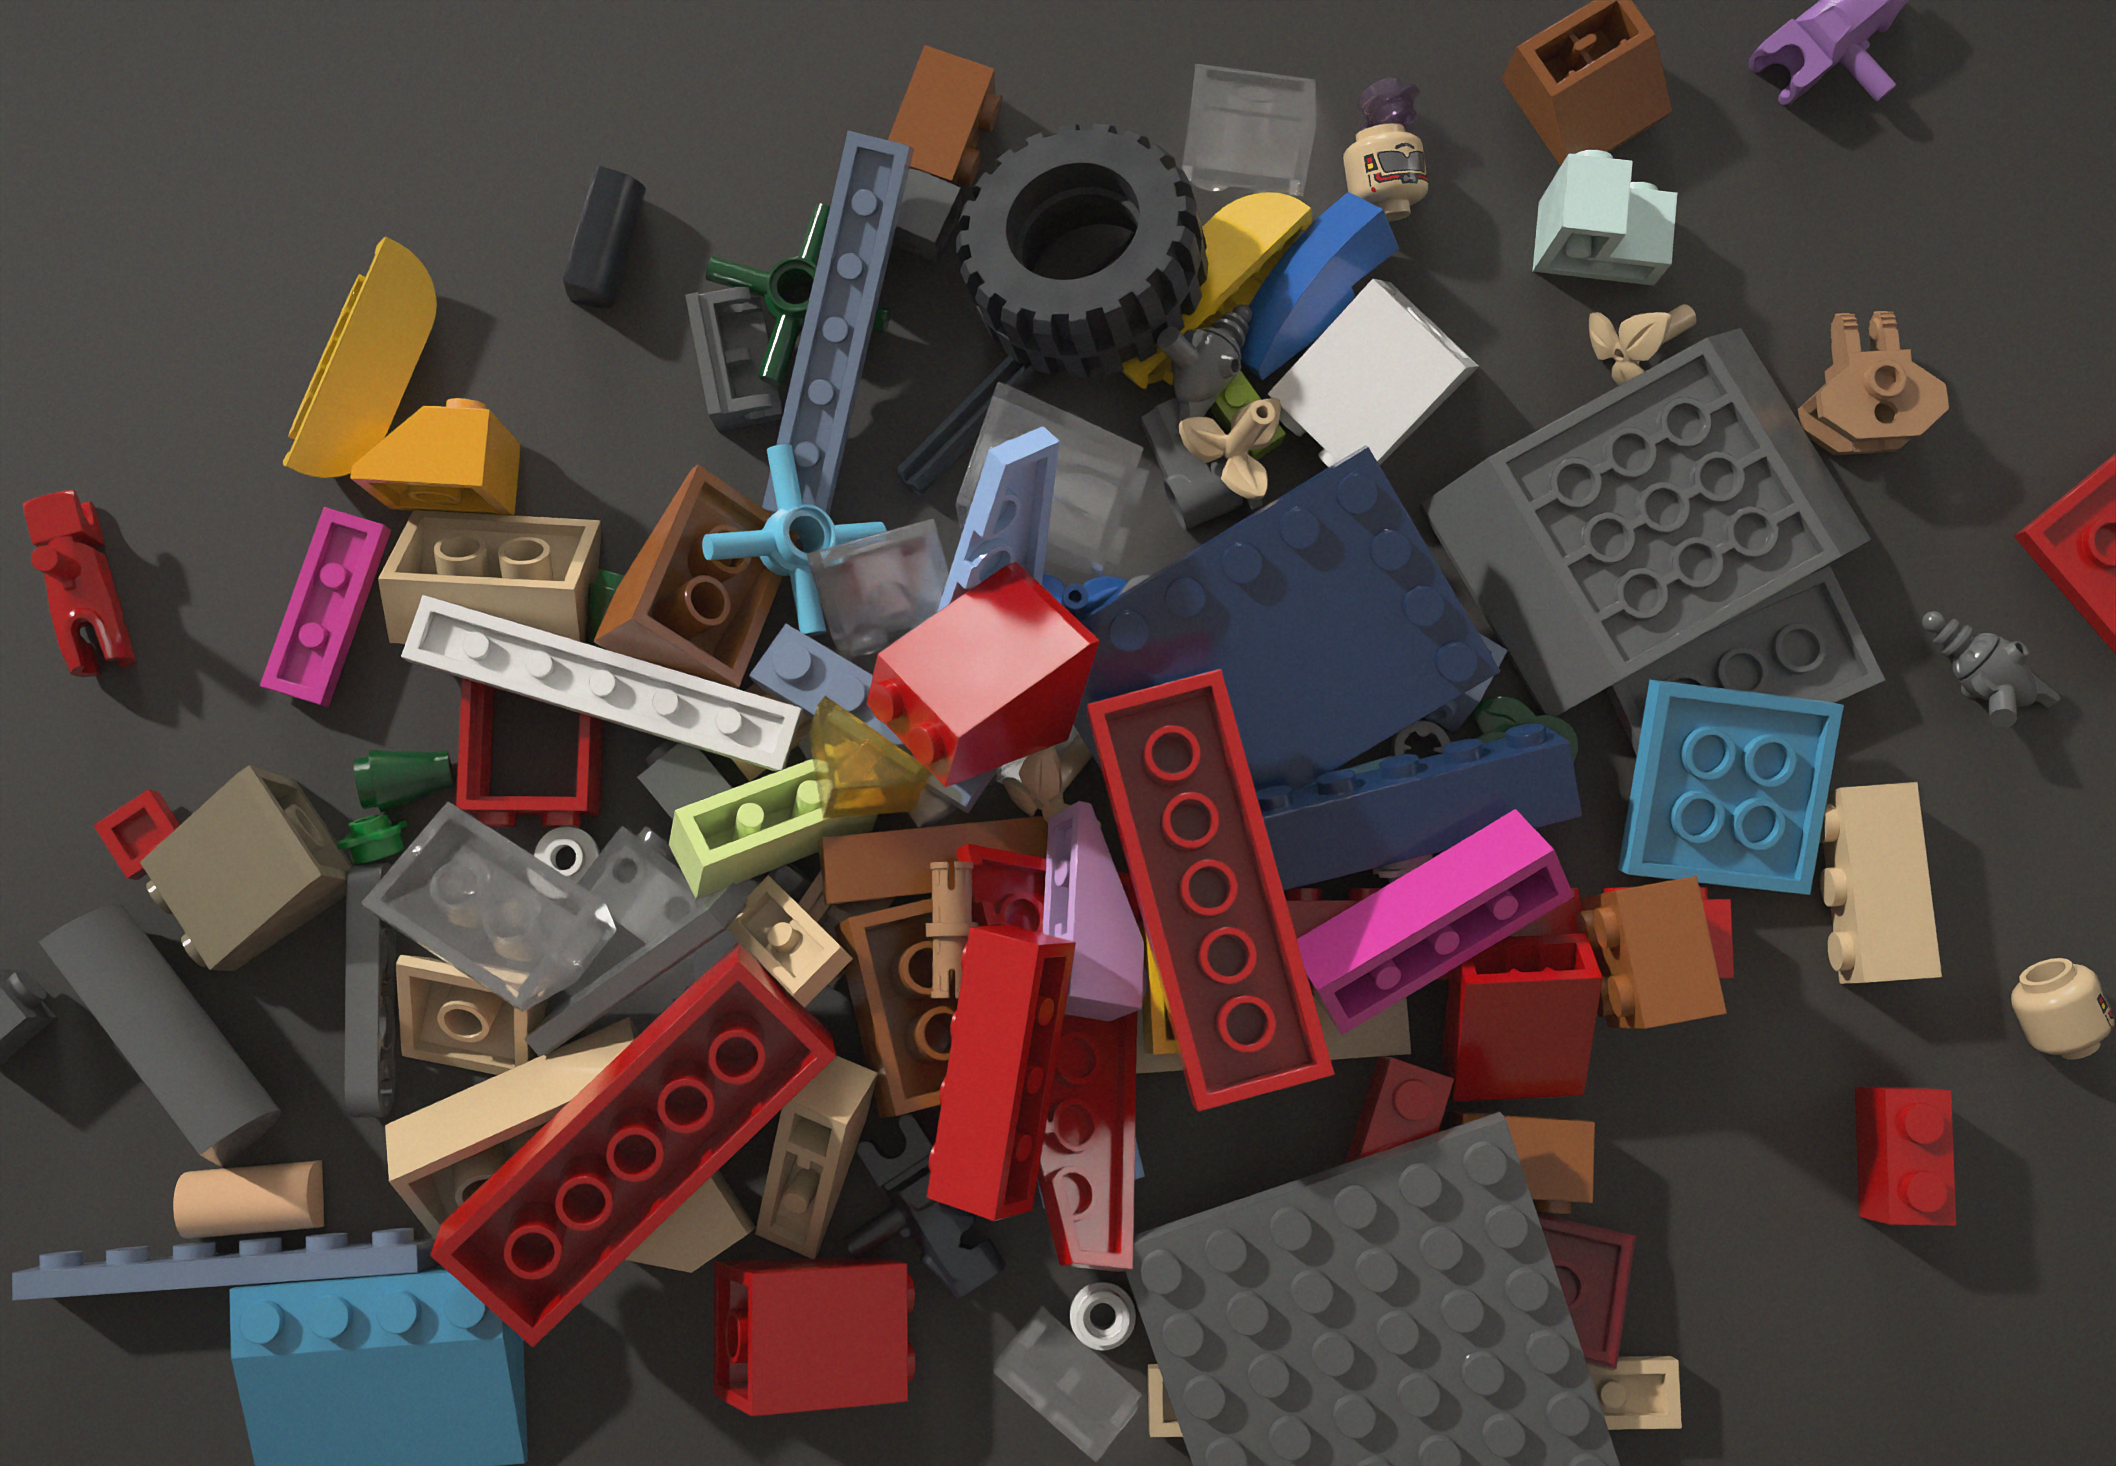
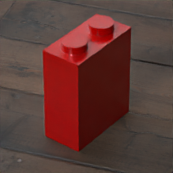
(1522, 1019)

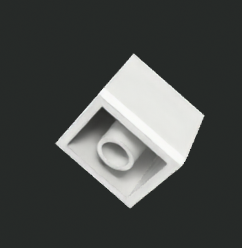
(1371, 376)

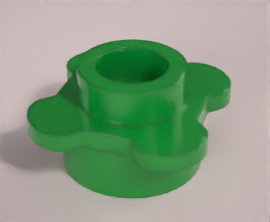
(373, 838)

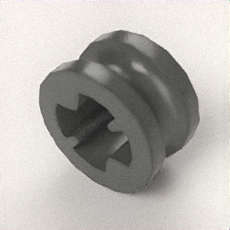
(1418, 731)

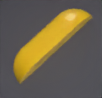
(1241, 251)
(364, 365)

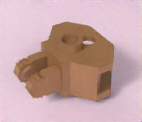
(1874, 396)

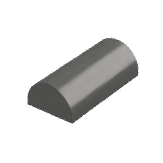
(163, 1032)

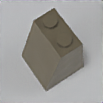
(246, 869)

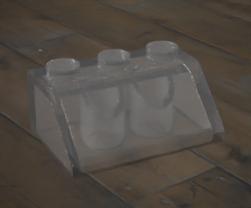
(492, 910)

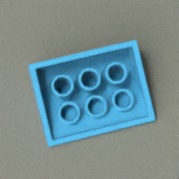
(377, 1373)

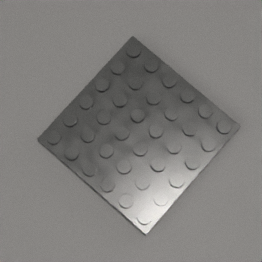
(1373, 1318)

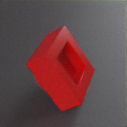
(136, 831)

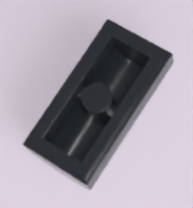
(603, 238)

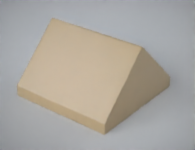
(459, 1021)

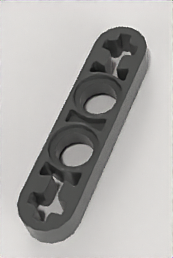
(369, 1000)

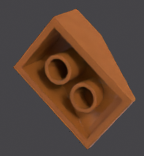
(691, 609)

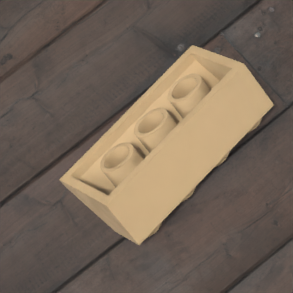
(461, 1141)

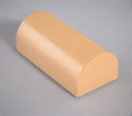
(249, 1199)

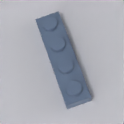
(806, 671)

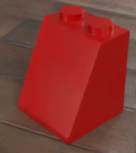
(985, 678)
(811, 1333)

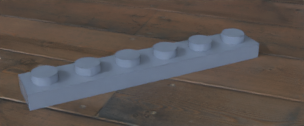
(841, 313)
(200, 1266)

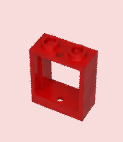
(475, 769)

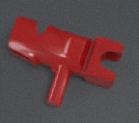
(77, 580)

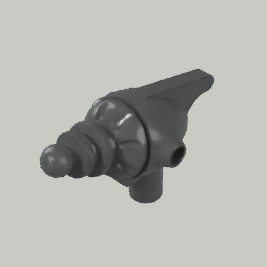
(1205, 360)
(1990, 669)

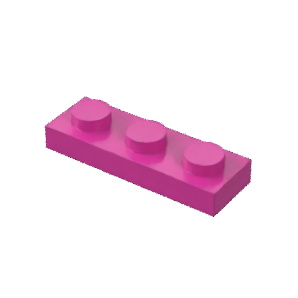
(325, 607)

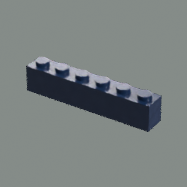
(1417, 804)

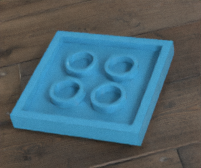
(1730, 787)

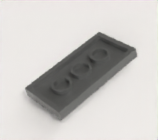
(1786, 645)

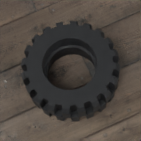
(1072, 184)

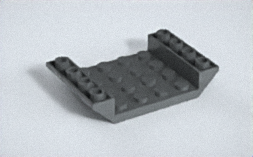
(1642, 520)

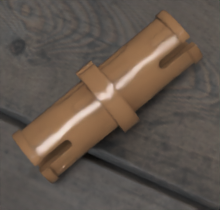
(950, 924)

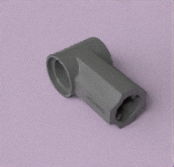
(1190, 485)

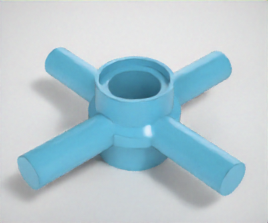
(774, 543)

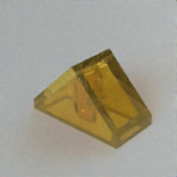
(861, 768)

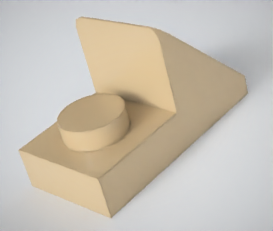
(788, 942)

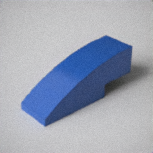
(1315, 282)

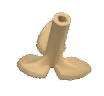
(1637, 338)
(1250, 430)
(1046, 778)

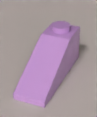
(1091, 908)

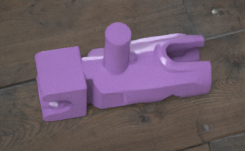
(1829, 35)

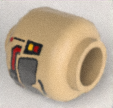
(1387, 169)
(2062, 1008)

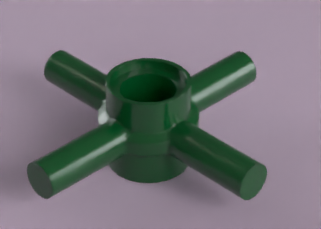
(773, 287)

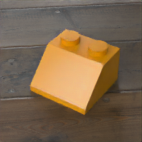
(444, 462)

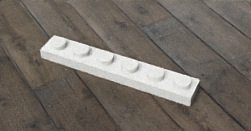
(602, 684)

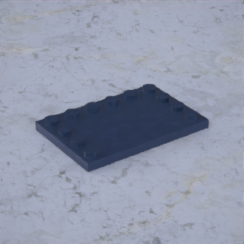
(1314, 614)

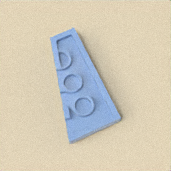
(1007, 513)

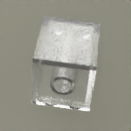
(1092, 480)

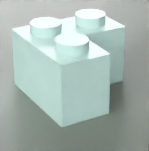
(1603, 223)

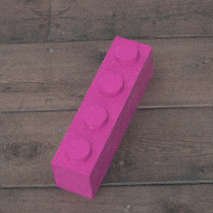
(1432, 920)

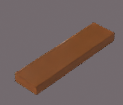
(899, 860)

